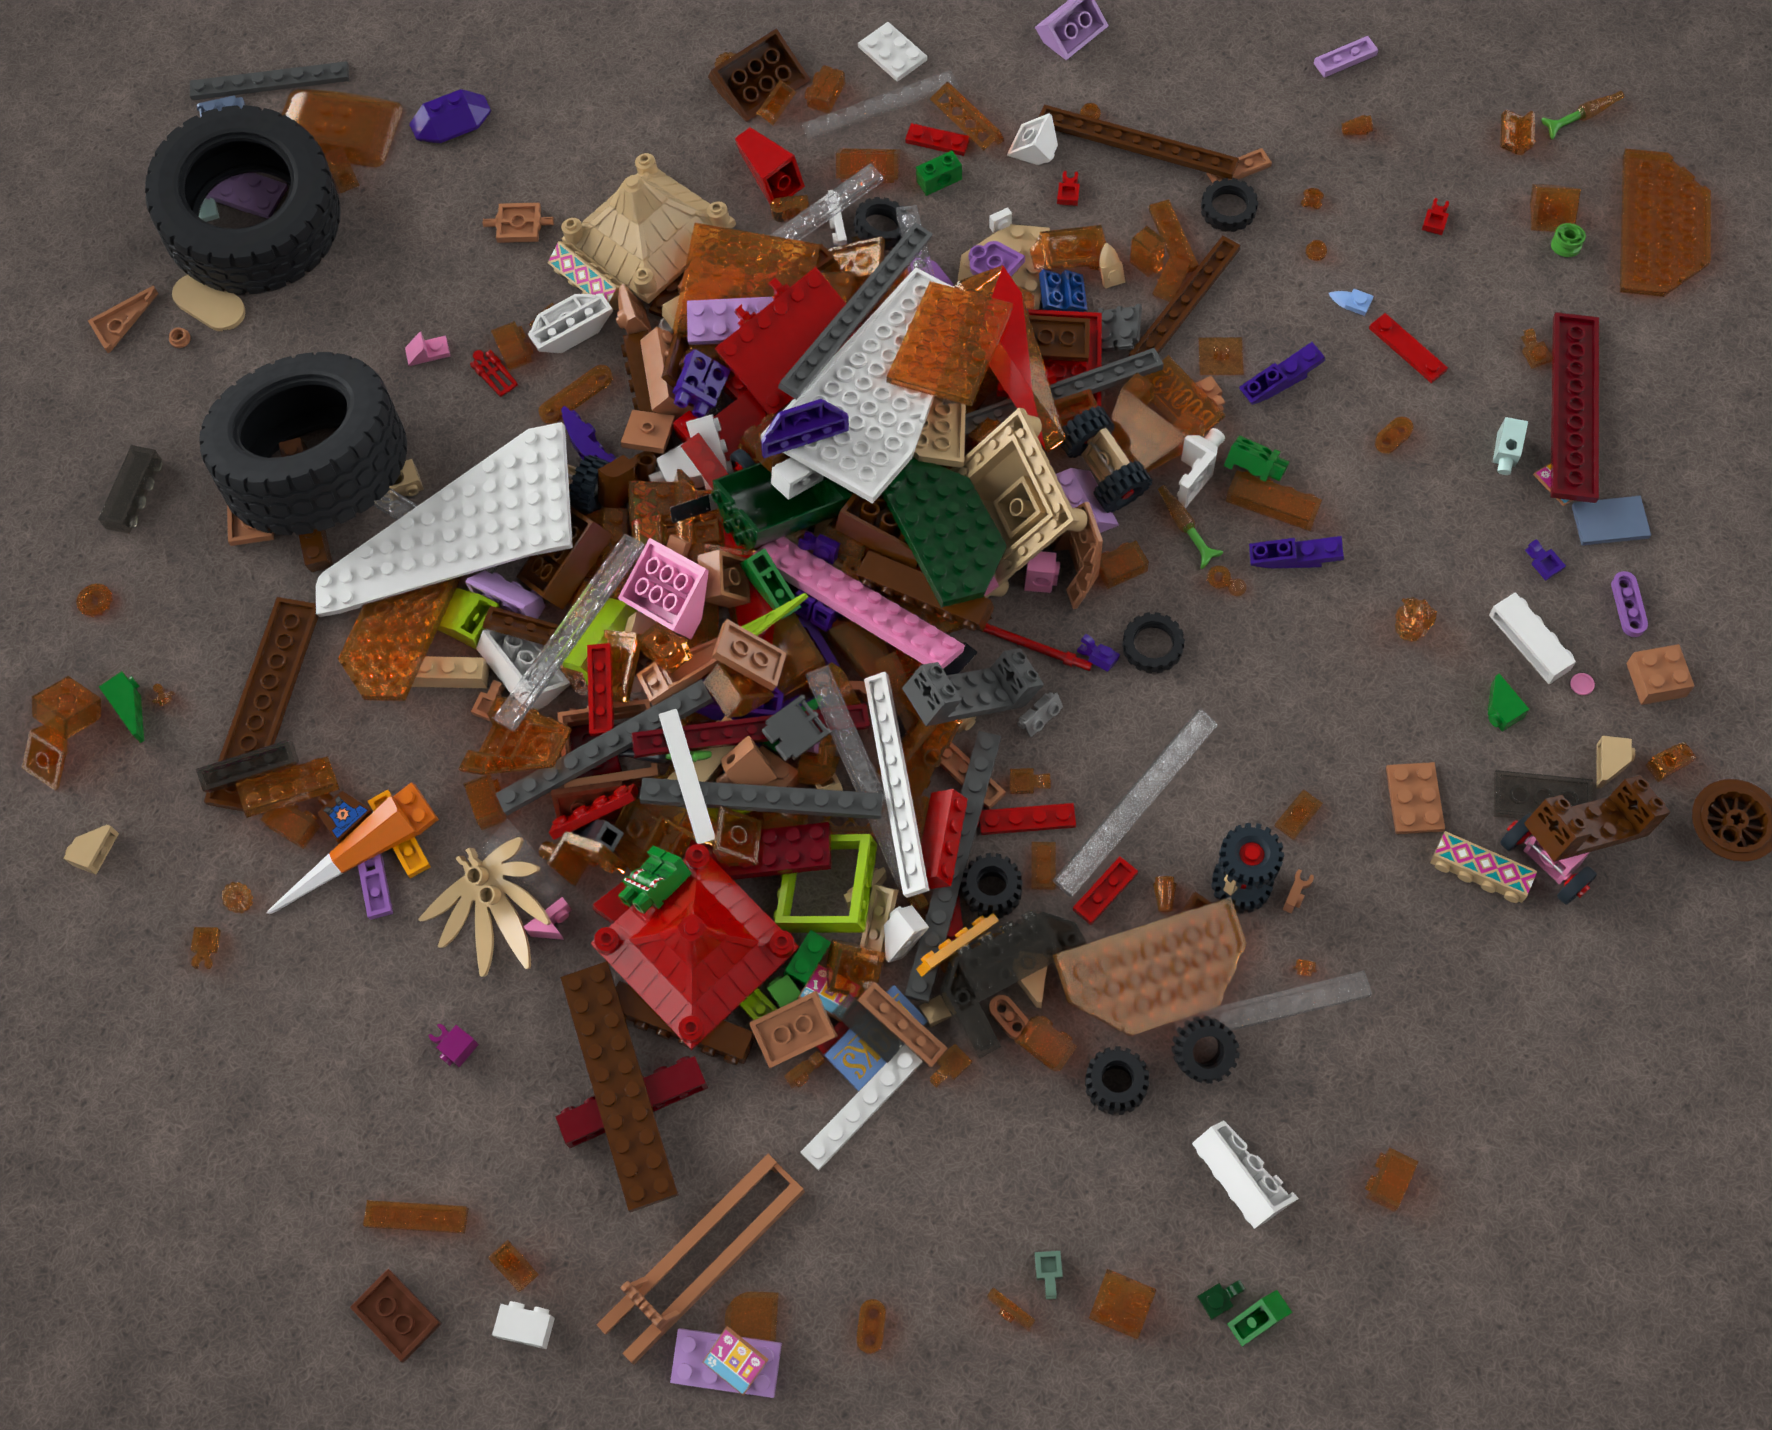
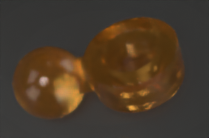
(1235, 586)

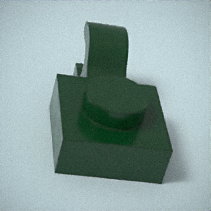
(1217, 1300)

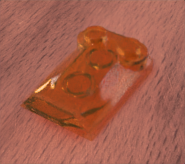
(1068, 248)

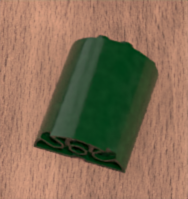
(760, 513)

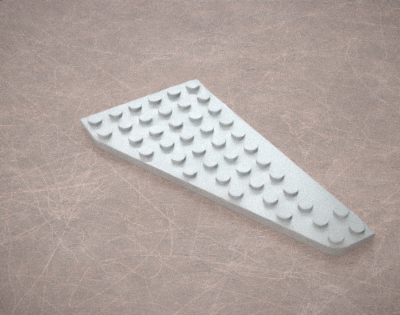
(487, 517)

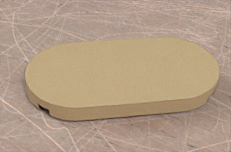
(210, 306)

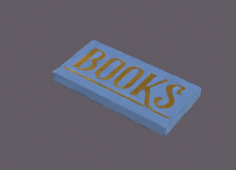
(855, 1058)

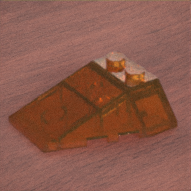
(531, 746)

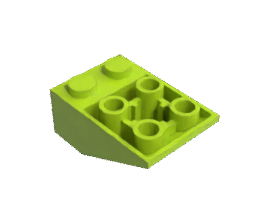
(466, 616)

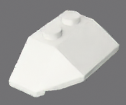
(569, 322)

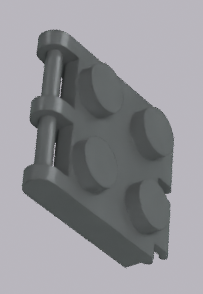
(1120, 327)
(794, 729)

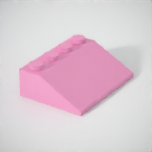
(667, 588)

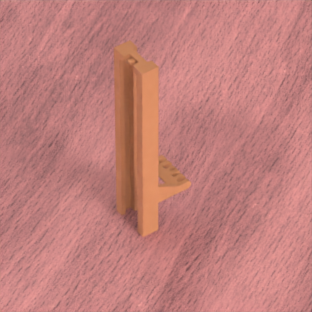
(639, 1288)

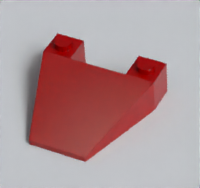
(733, 419)

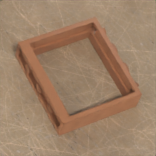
(621, 711)

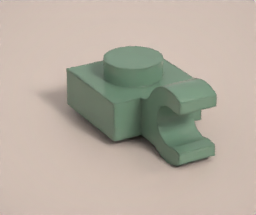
(1049, 1268)

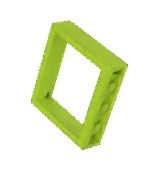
(860, 896)

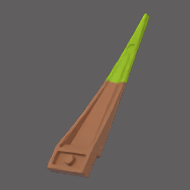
(661, 684)

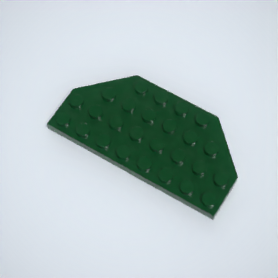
(946, 530)

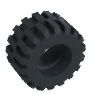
(995, 867)
(1121, 1060)
(1219, 1063)

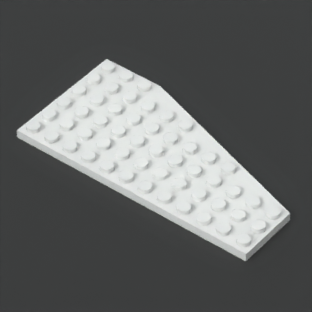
(882, 416)

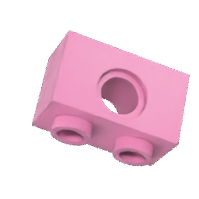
(1042, 572)

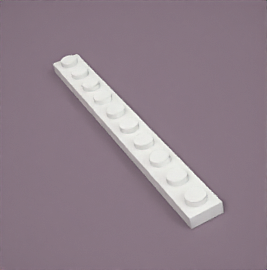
(896, 785)

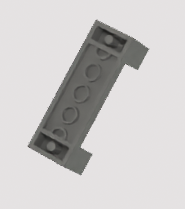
(947, 698)

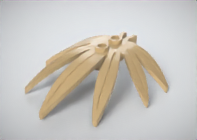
(487, 886)

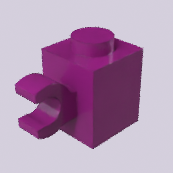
(454, 1045)

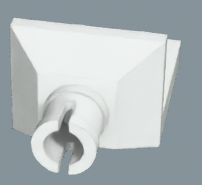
(1201, 456)

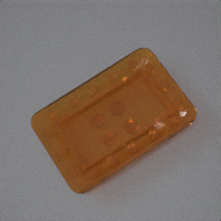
(348, 120)

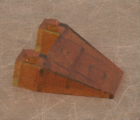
(1143, 432)
(654, 825)

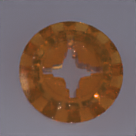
(85, 599)

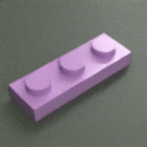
(1345, 56)

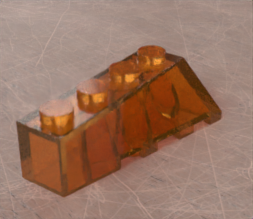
(924, 750)

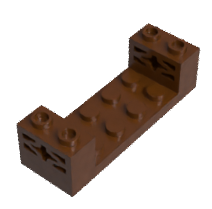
(1622, 817)

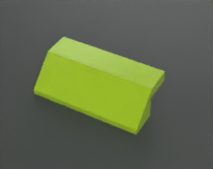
(611, 617)

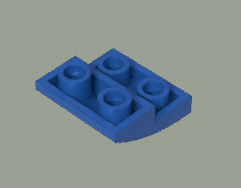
(1062, 291)

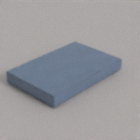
(1611, 520)

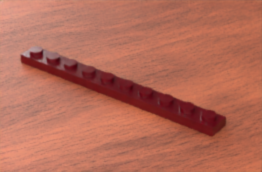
(726, 733)

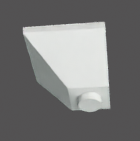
(1035, 141)

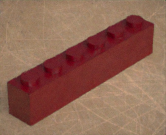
(663, 1088)

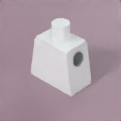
(674, 460)

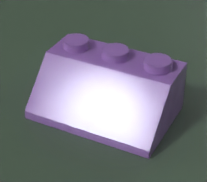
(1071, 26)
(1079, 488)
(508, 595)

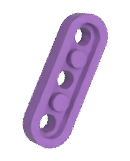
(1631, 595)

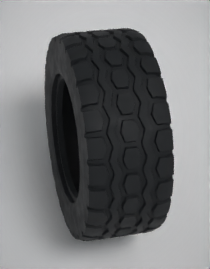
(231, 145)
(318, 484)

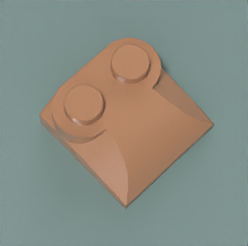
(631, 312)

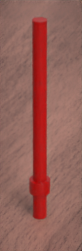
(1068, 658)

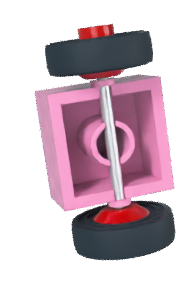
(1560, 870)

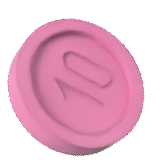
(1582, 684)

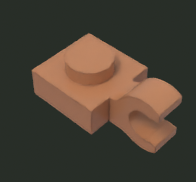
(1212, 390)
(485, 700)
(1295, 897)

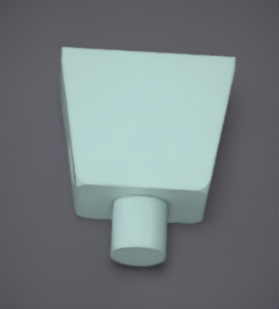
(1509, 444)

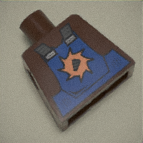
(342, 814)

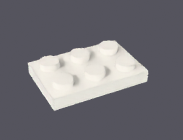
(892, 51)

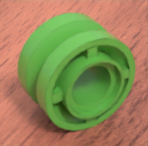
(1568, 240)

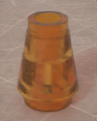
(1358, 126)
(1165, 893)

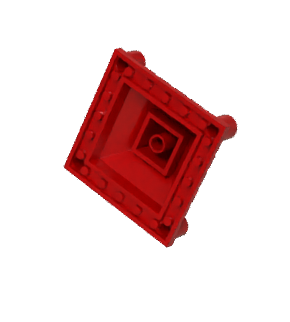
(697, 950)

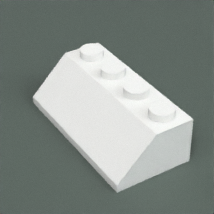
(510, 660)

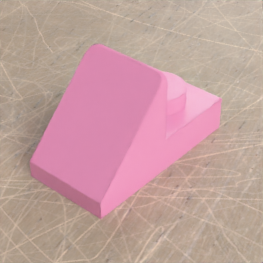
(423, 351)
(557, 913)

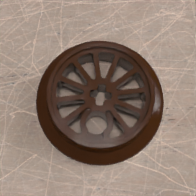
(1737, 791)

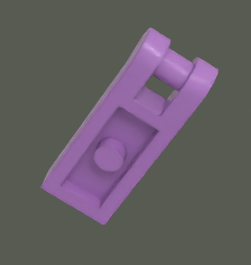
(375, 888)

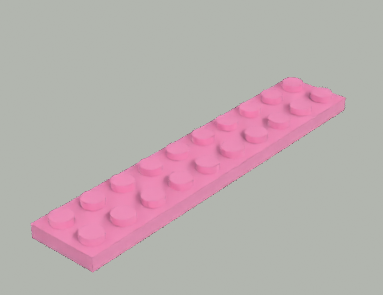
(862, 604)

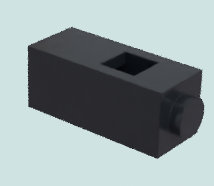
(599, 828)

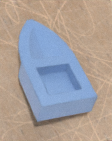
(1354, 301)

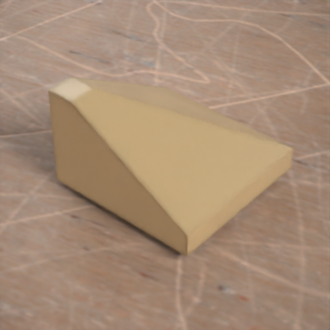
(935, 1011)

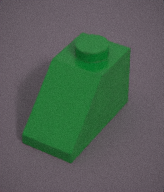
(1504, 705)
(1259, 1317)

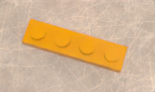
(408, 852)
(949, 947)

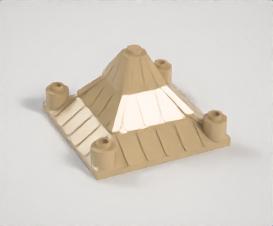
(645, 229)
(1019, 493)

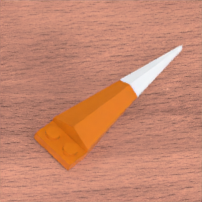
(389, 825)

